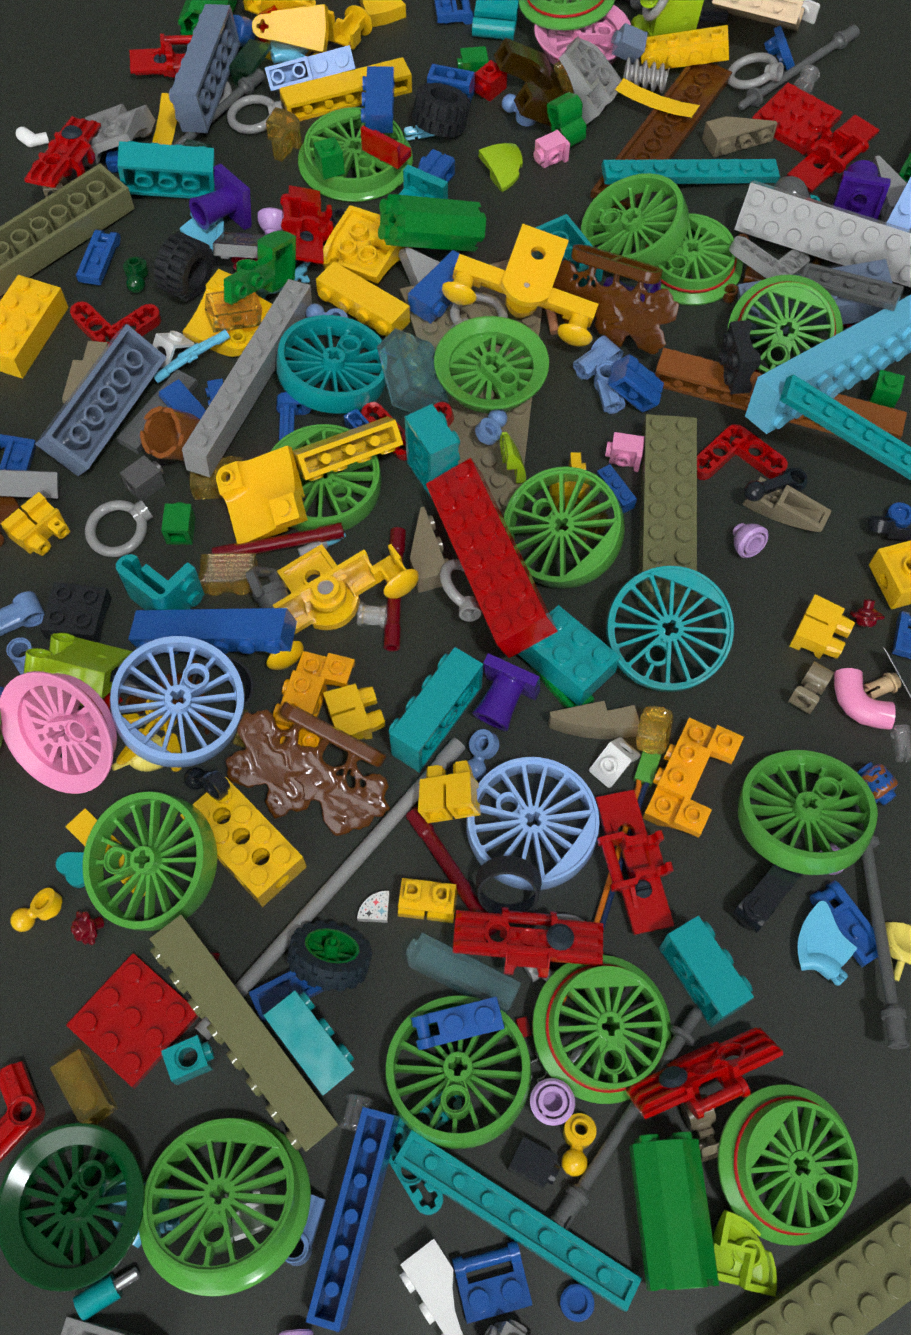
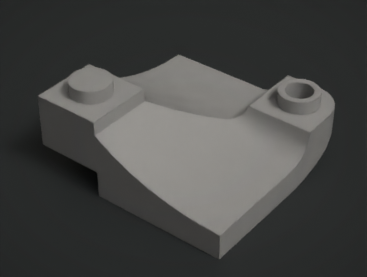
(590, 76)
(117, 126)

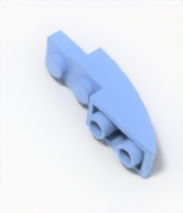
(310, 68)

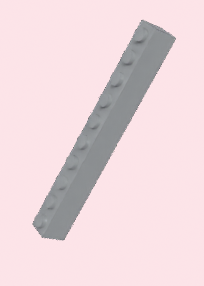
(244, 382)

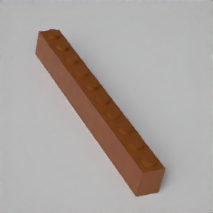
(705, 380)

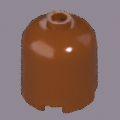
(167, 432)

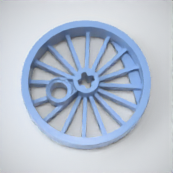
(142, 744)
(577, 854)

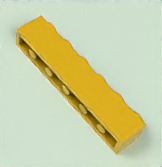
(338, 90)

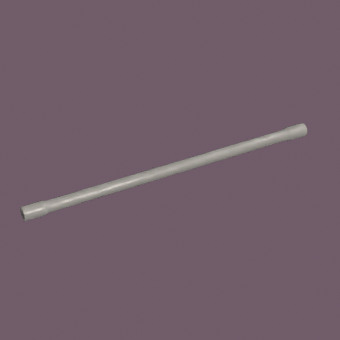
(338, 879)

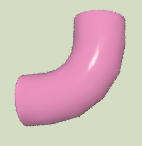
(857, 704)

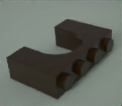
(538, 74)

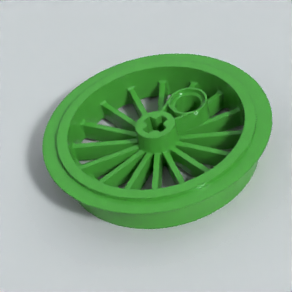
(368, 183)
(266, 1257)

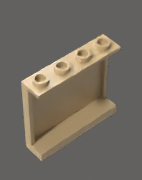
(774, 12)

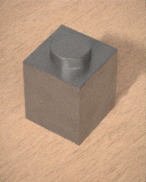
(143, 478)

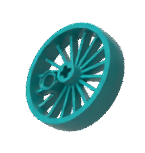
(336, 363)
(692, 581)

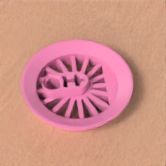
(599, 33)
(45, 721)

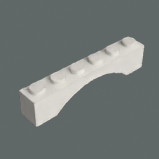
(432, 1277)

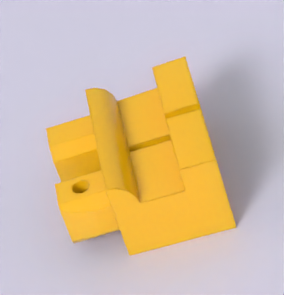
(35, 525)
(819, 625)
(348, 712)
(448, 795)
(429, 896)

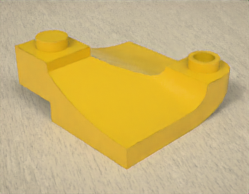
(358, 247)
(200, 329)
(263, 495)

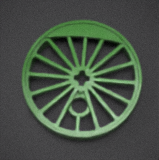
(627, 226)
(335, 482)
(599, 558)
(807, 810)
(152, 874)
(457, 1085)

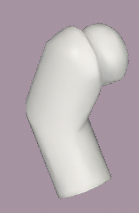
(30, 139)

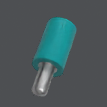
(103, 1293)

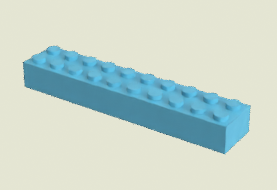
(834, 364)

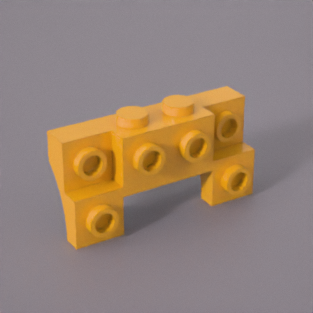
(307, 687)
(672, 801)

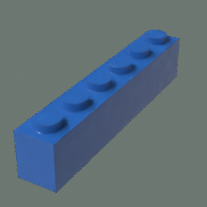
(225, 629)
(353, 1220)

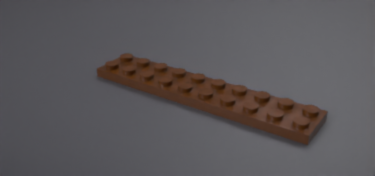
(664, 132)

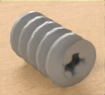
(645, 75)

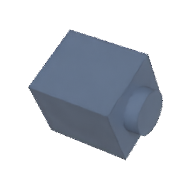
(629, 42)

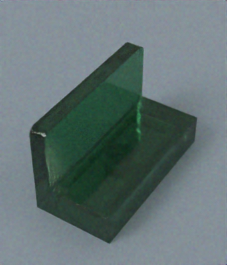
(248, 59)

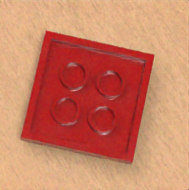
(797, 116)
(133, 1020)

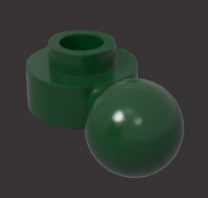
(135, 271)

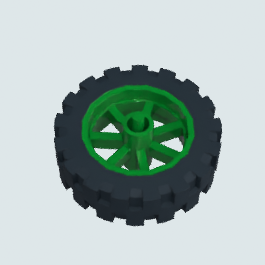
(329, 955)

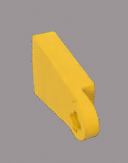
(384, 11)
(296, 27)

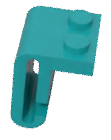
(495, 19)
(423, 184)
(154, 591)

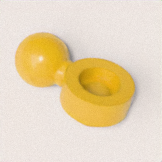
(44, 906)
(574, 1160)

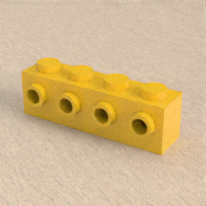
(687, 47)
(362, 299)
(347, 447)

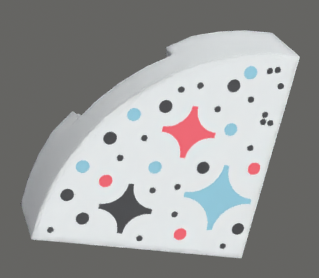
(375, 908)

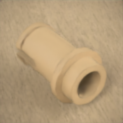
(888, 683)

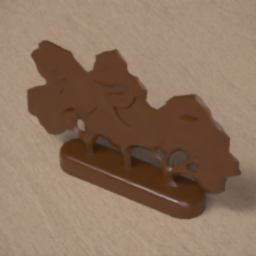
(620, 310)
(300, 775)

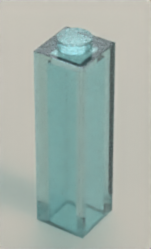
(461, 972)

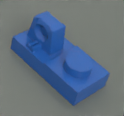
(779, 46)

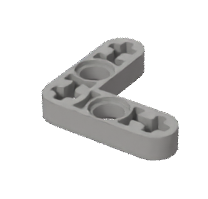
(764, 263)

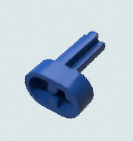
(288, 409)

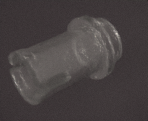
(902, 742)

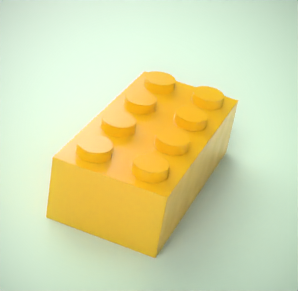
(27, 320)

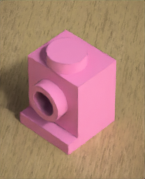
(551, 149)
(625, 450)

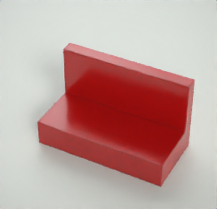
(384, 147)

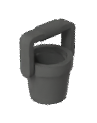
(270, 593)

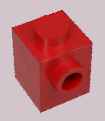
(490, 81)

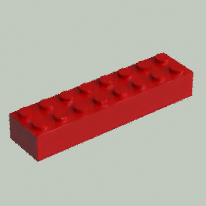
(491, 559)

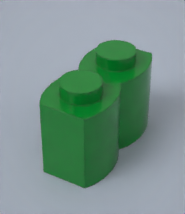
(566, 117)

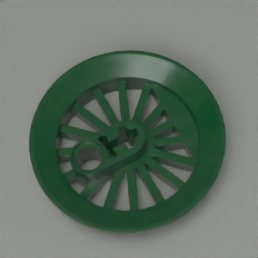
(29, 1247)

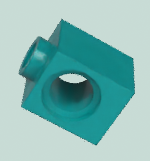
(174, 1056)

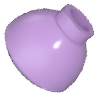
(270, 219)
(749, 539)
(552, 1101)

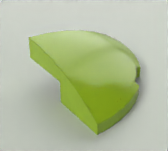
(503, 162)
(512, 457)
(742, 1256)

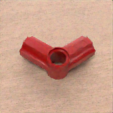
(17, 1093)

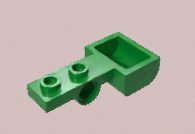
(271, 271)

